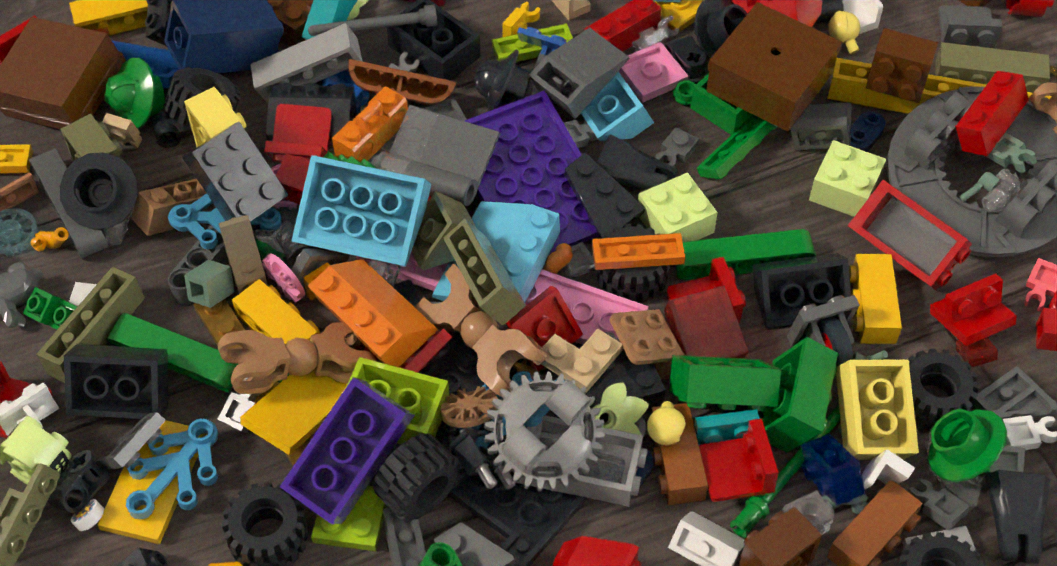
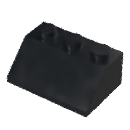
(337, 98)
(794, 283)

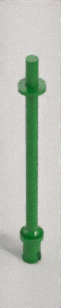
(757, 506)

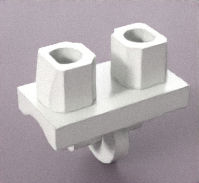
(34, 402)

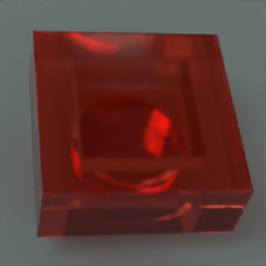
(978, 352)

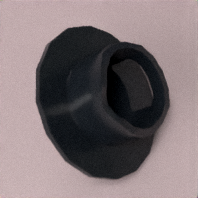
(715, 23)
(502, 81)
(98, 190)

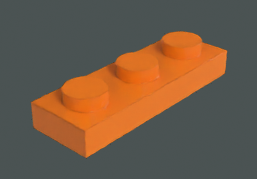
(638, 251)

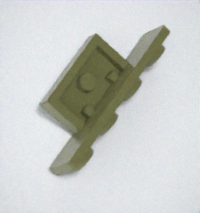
(22, 511)

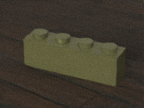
(981, 63)
(484, 272)
(92, 319)

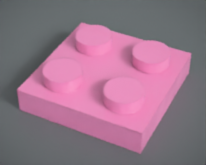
(652, 72)

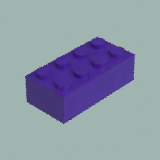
(347, 451)

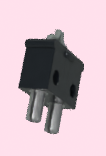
(474, 457)

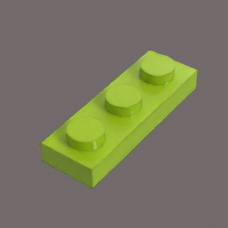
(506, 45)

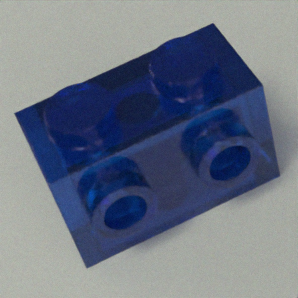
(832, 469)

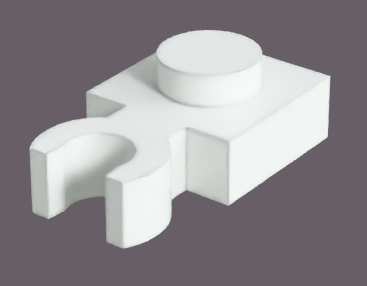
(1027, 434)

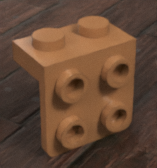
(646, 339)

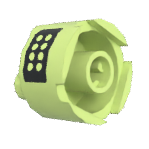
(32, 445)

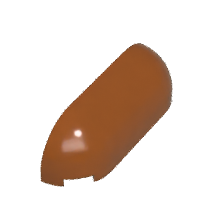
(411, 85)

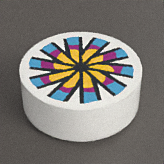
(88, 516)

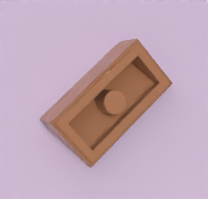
(17, 192)

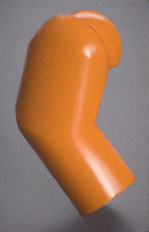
(559, 258)

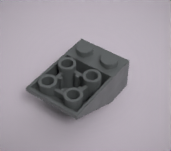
(578, 71)

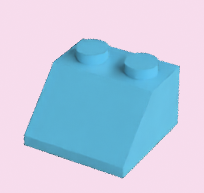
(616, 111)

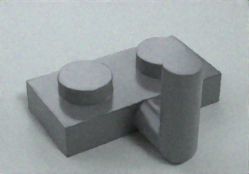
(312, 259)

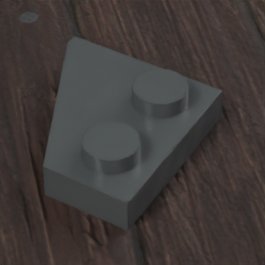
(1016, 396)
(127, 451)
(474, 548)

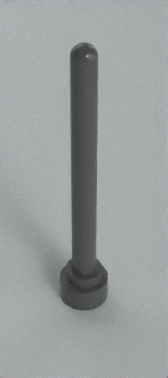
(425, 17)

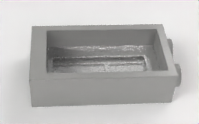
(614, 473)

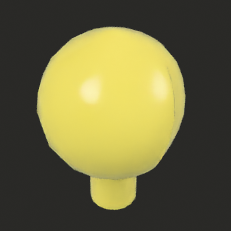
(845, 28)
(666, 424)

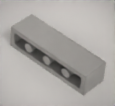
(307, 61)

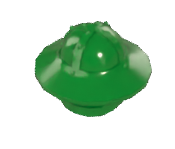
(135, 92)
(967, 444)

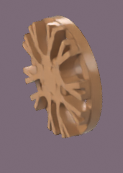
(469, 407)

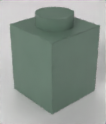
(209, 283)

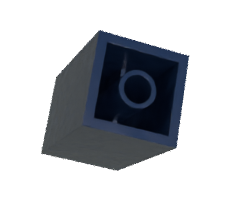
(222, 33)

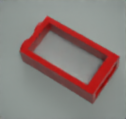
(911, 235)

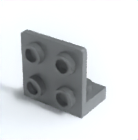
(822, 125)

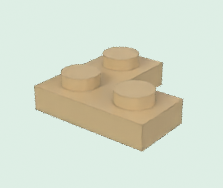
(581, 364)

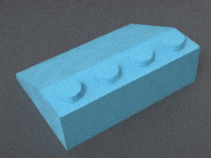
(361, 210)
(520, 238)

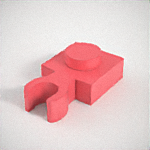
(1042, 281)

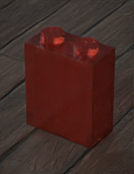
(706, 325)

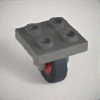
(827, 325)

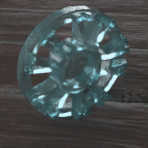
(13, 231)

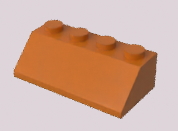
(372, 310)

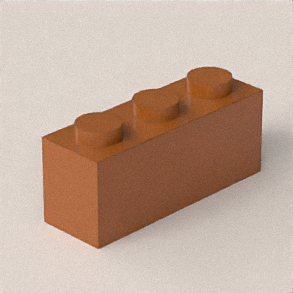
(681, 464)
(877, 528)

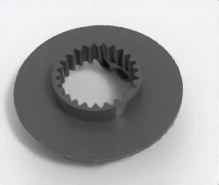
(918, 163)

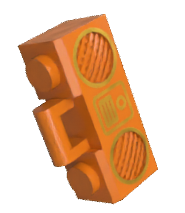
(371, 126)

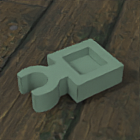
(1012, 151)

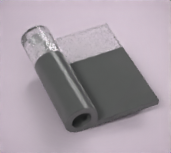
(442, 151)

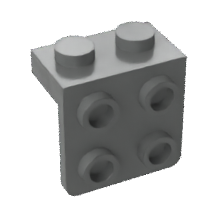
(969, 26)

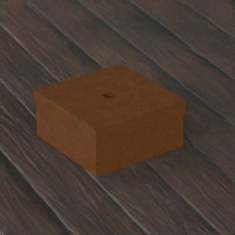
(772, 66)
(56, 73)

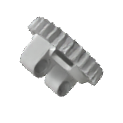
(523, 451)

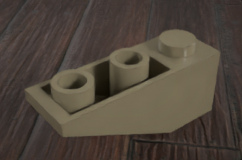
(242, 252)

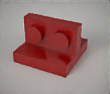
(974, 310)
(544, 318)

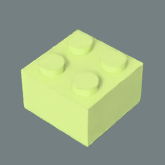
(846, 178)
(678, 208)

